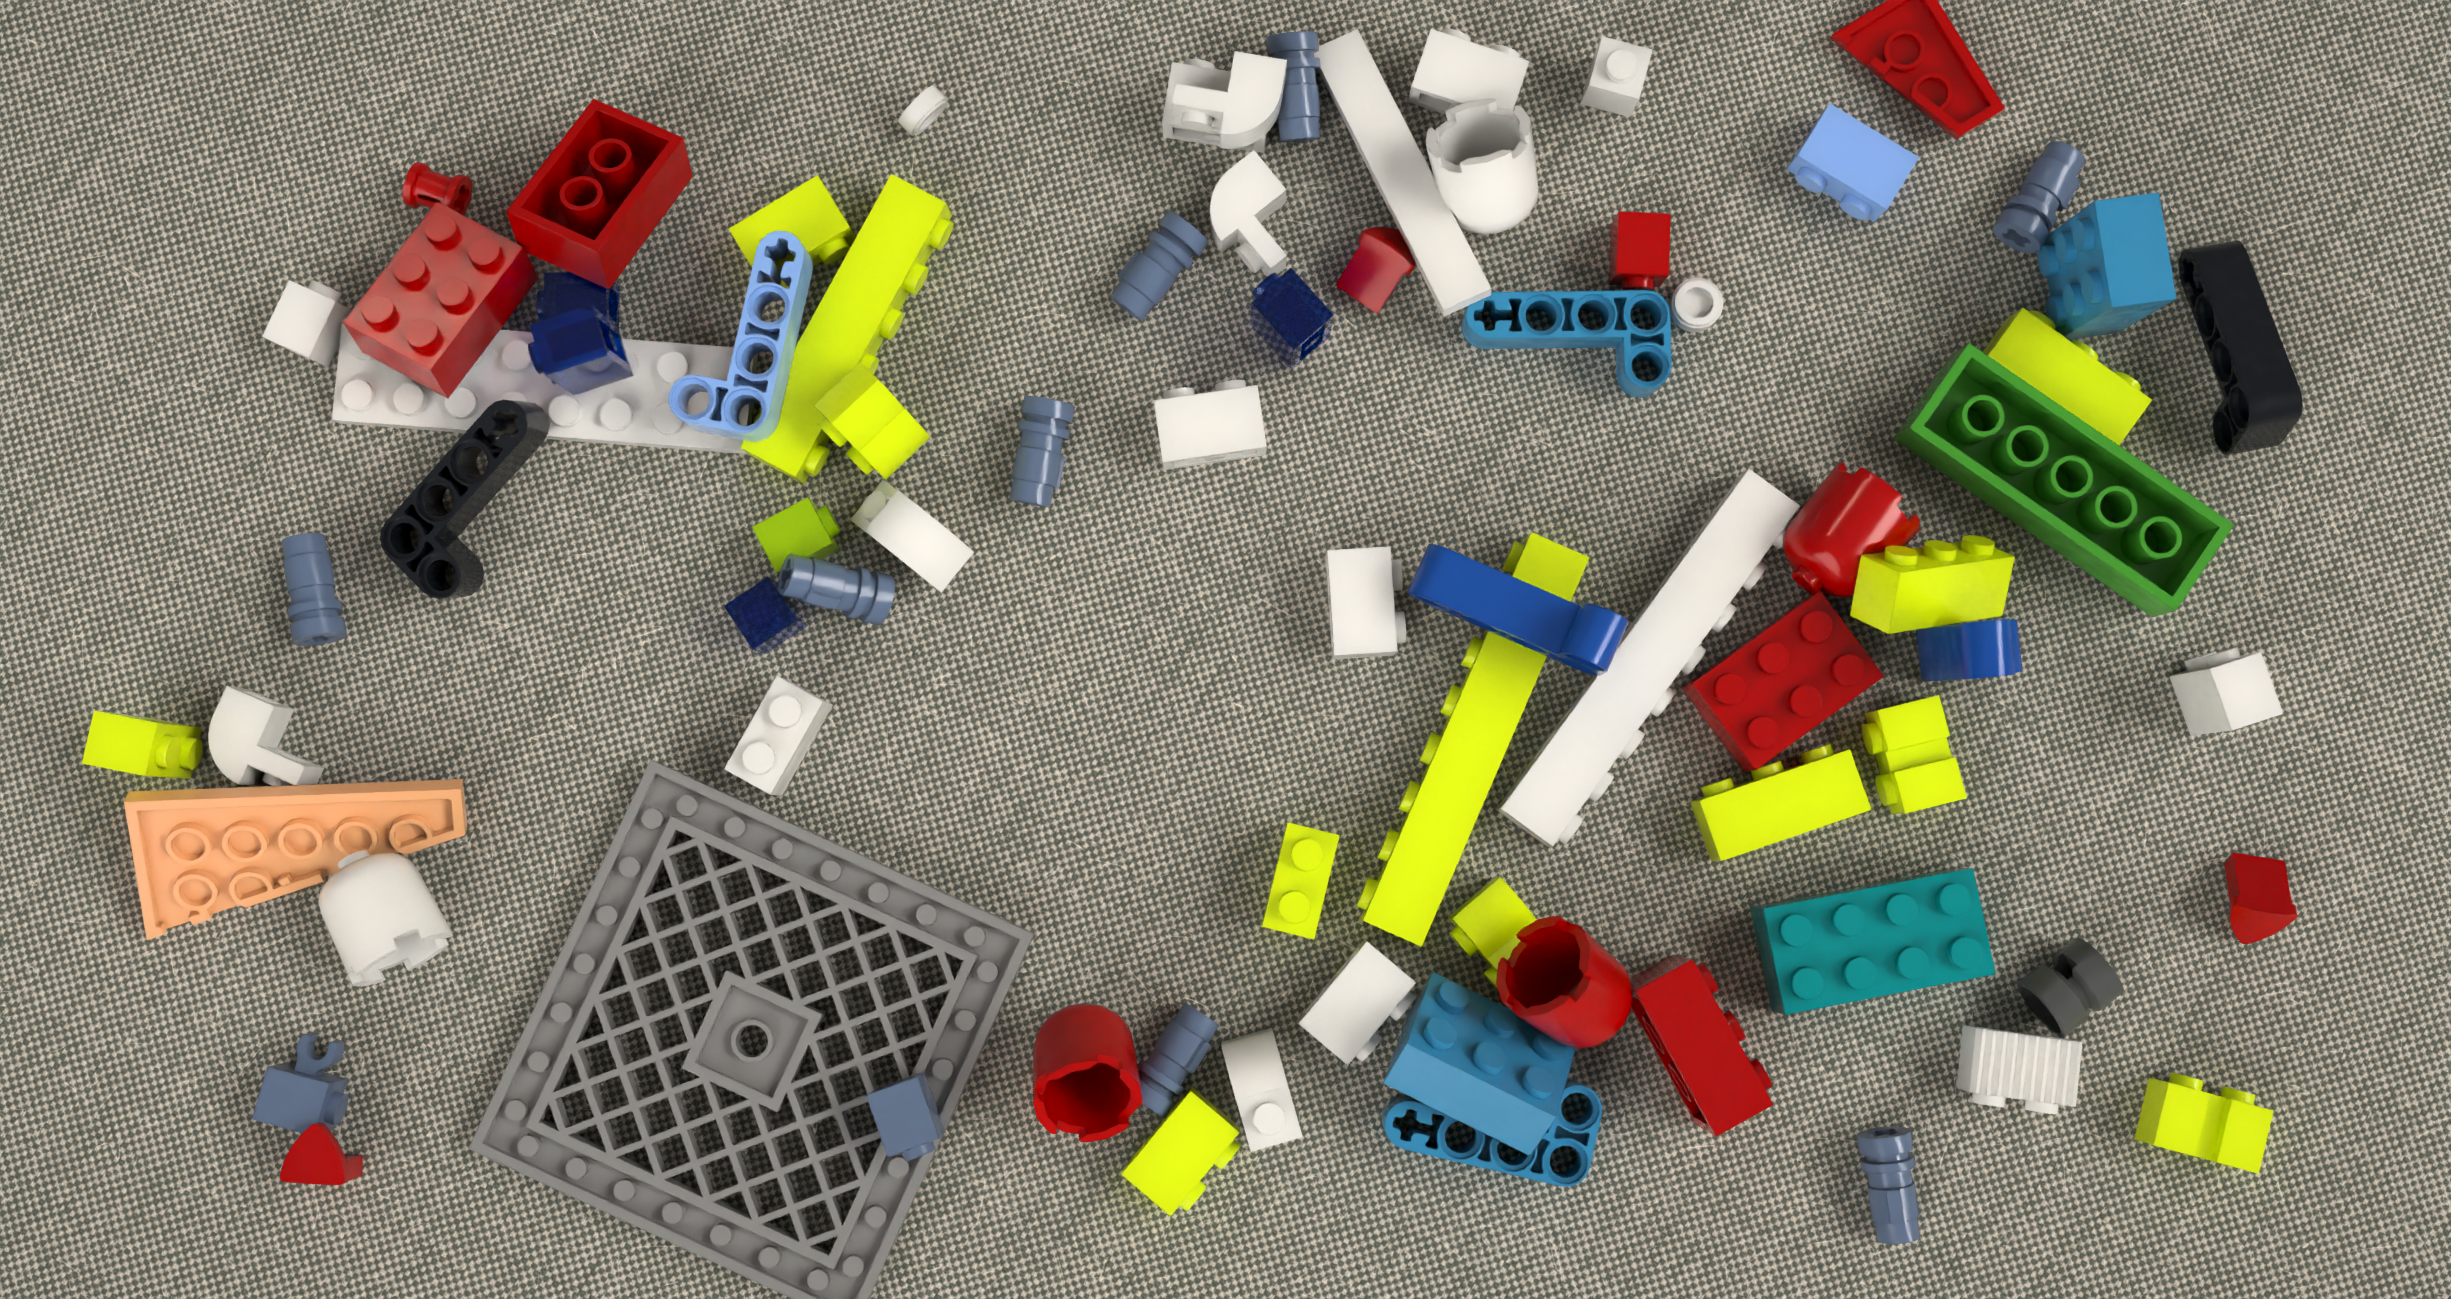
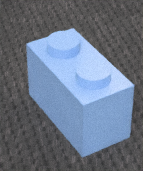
(1851, 164)

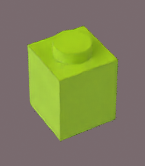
(798, 531)

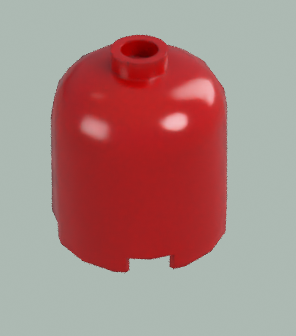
(1839, 524)
(1565, 984)
(1085, 1073)

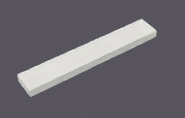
(1401, 174)

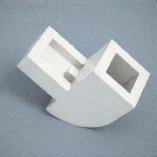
(1243, 111)
(1237, 208)
(912, 535)
(246, 740)
(1261, 1089)

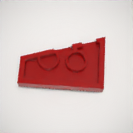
(1924, 61)

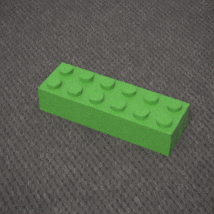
(2063, 481)

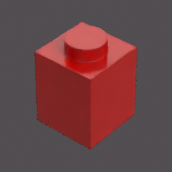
(1639, 250)

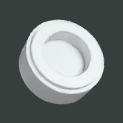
(923, 111)
(1695, 304)

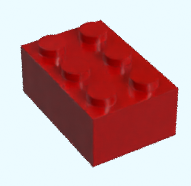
(600, 193)
(441, 299)
(1782, 682)
(1699, 1044)

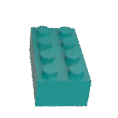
(1872, 940)

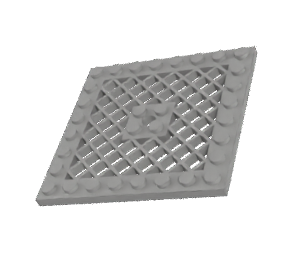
(696, 1220)

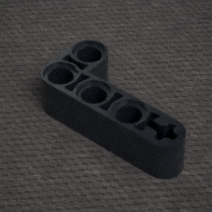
(2243, 348)
(470, 492)

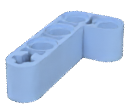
(753, 337)

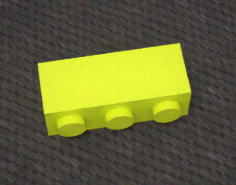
(2068, 373)
(1932, 584)
(1779, 802)

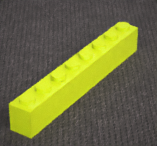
(1463, 757)

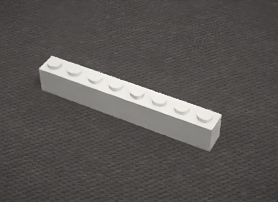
(1648, 659)

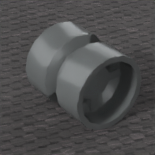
(2070, 987)

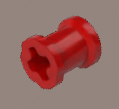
(429, 187)

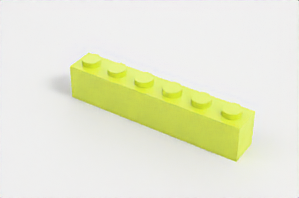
(855, 319)

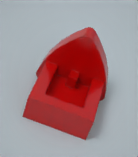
(1377, 267)
(2258, 896)
(319, 1159)

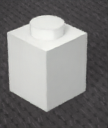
(1616, 76)
(308, 321)

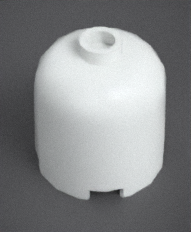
(1485, 165)
(381, 916)

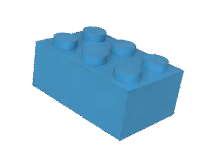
(2107, 267)
(1480, 1064)

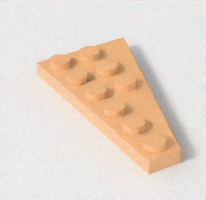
(253, 844)

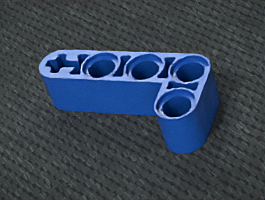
(1567, 632)
(1969, 650)

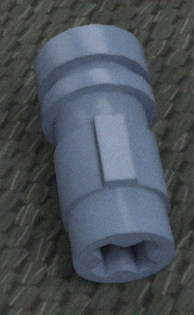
(1300, 100)
(2044, 191)
(1154, 271)
(1039, 457)
(835, 587)
(312, 591)
(1174, 1056)
(1890, 1183)

